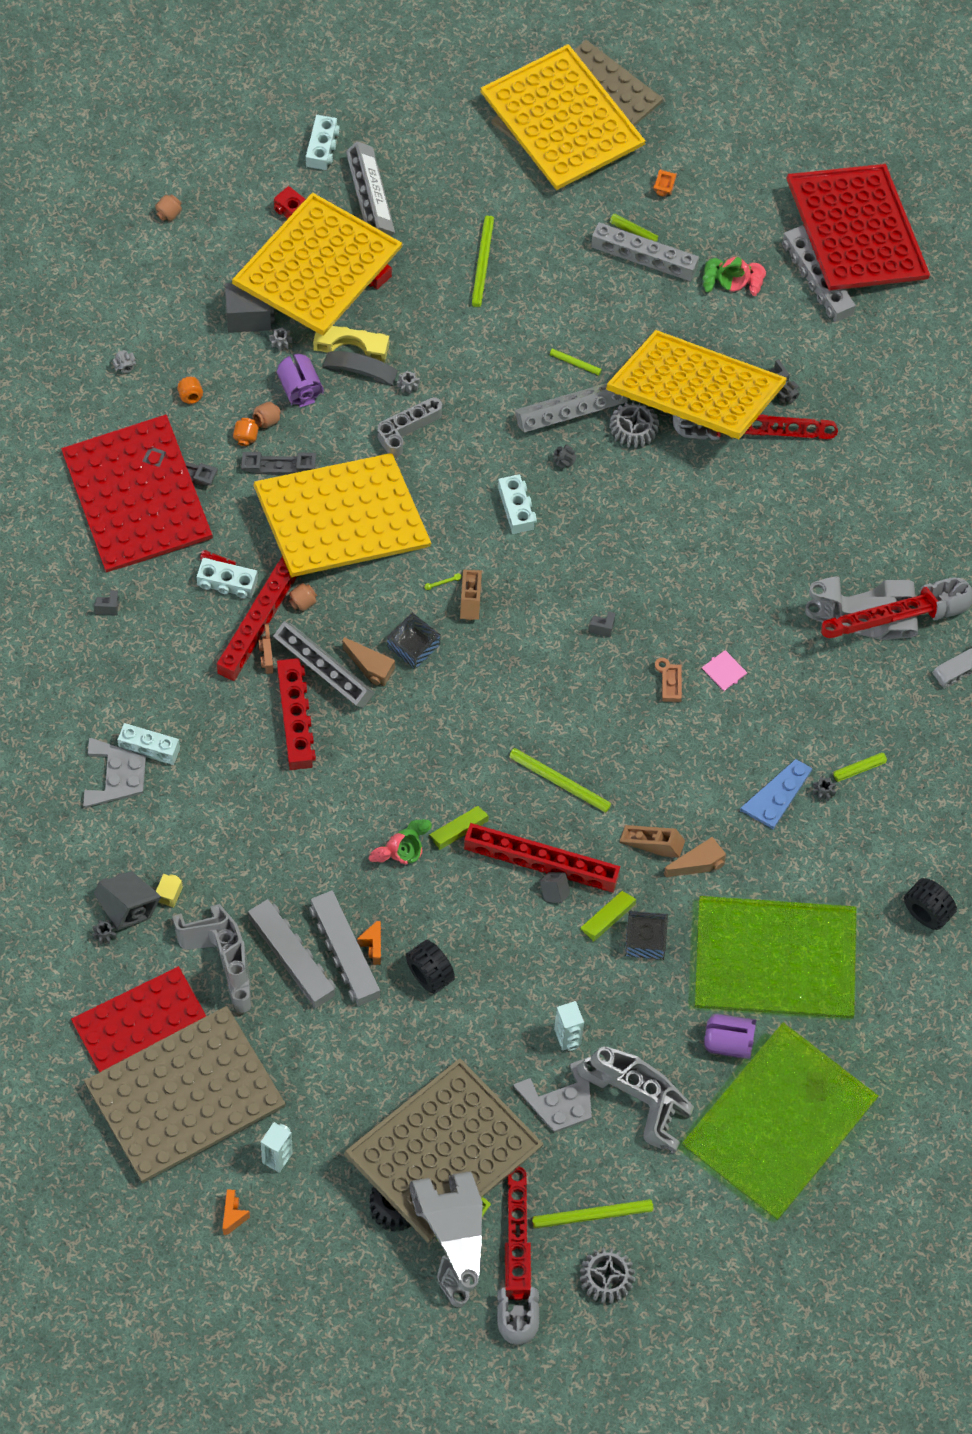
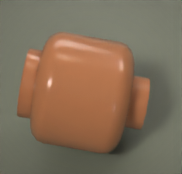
(168, 208)
(266, 414)
(302, 597)

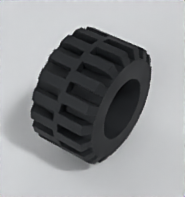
(930, 903)
(430, 966)
(383, 1215)

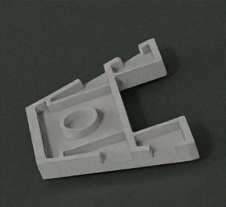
(123, 776)
(563, 1106)

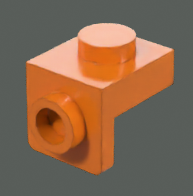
(664, 183)

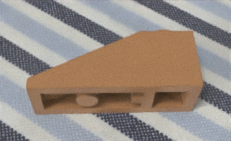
(470, 594)
(372, 664)
(656, 840)
(698, 860)

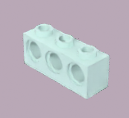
(322, 142)
(516, 512)
(221, 571)
(149, 743)
(569, 1026)
(276, 1147)

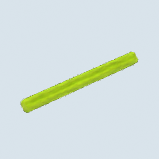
(482, 261)
(560, 780)
(592, 1213)

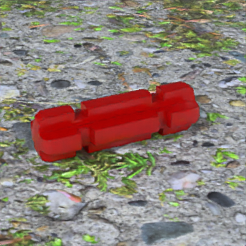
(206, 554)

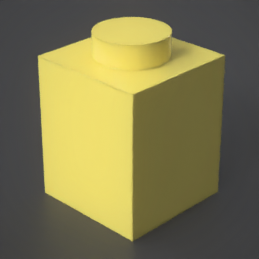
(169, 889)

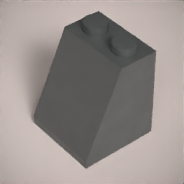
(246, 312)
(126, 899)

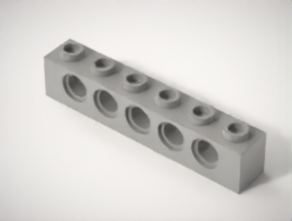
(645, 251)
(801, 252)
(567, 407)

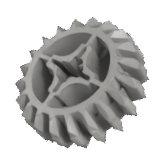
(643, 431)
(599, 1274)

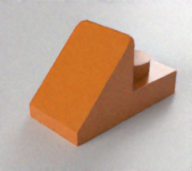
(372, 939)
(232, 1217)

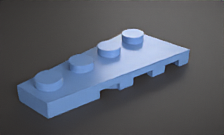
(777, 795)

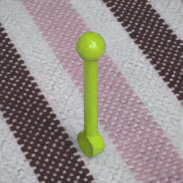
(457, 577)

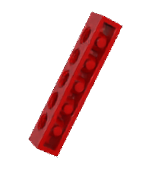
(288, 670)

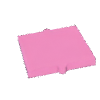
(724, 670)

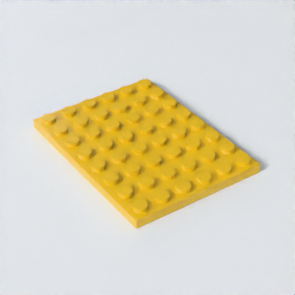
(562, 116)
(317, 263)
(696, 384)
(341, 514)

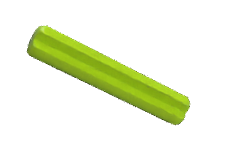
(632, 228)
(859, 767)

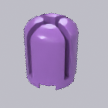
(299, 380)
(730, 1035)

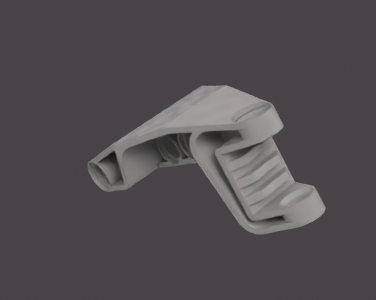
(833, 604)
(225, 935)
(622, 1066)
(458, 1227)

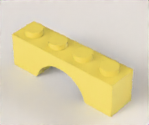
(372, 344)

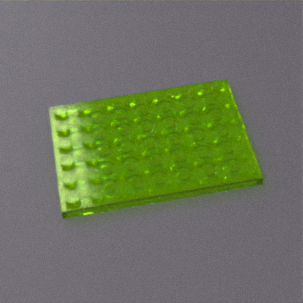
(776, 957)
(780, 1121)

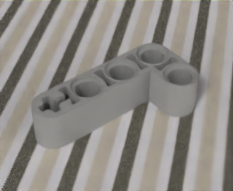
(427, 411)
(954, 669)

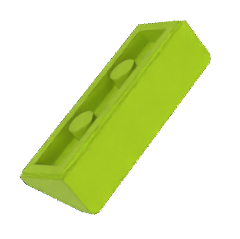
(458, 827)
(608, 915)

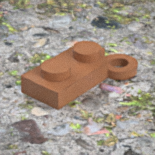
(265, 646)
(670, 680)

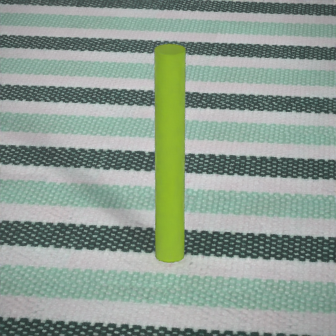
(576, 362)

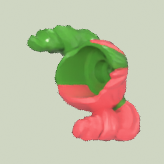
(733, 275)
(405, 838)

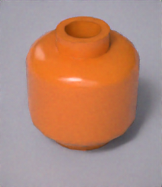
(190, 390)
(245, 431)

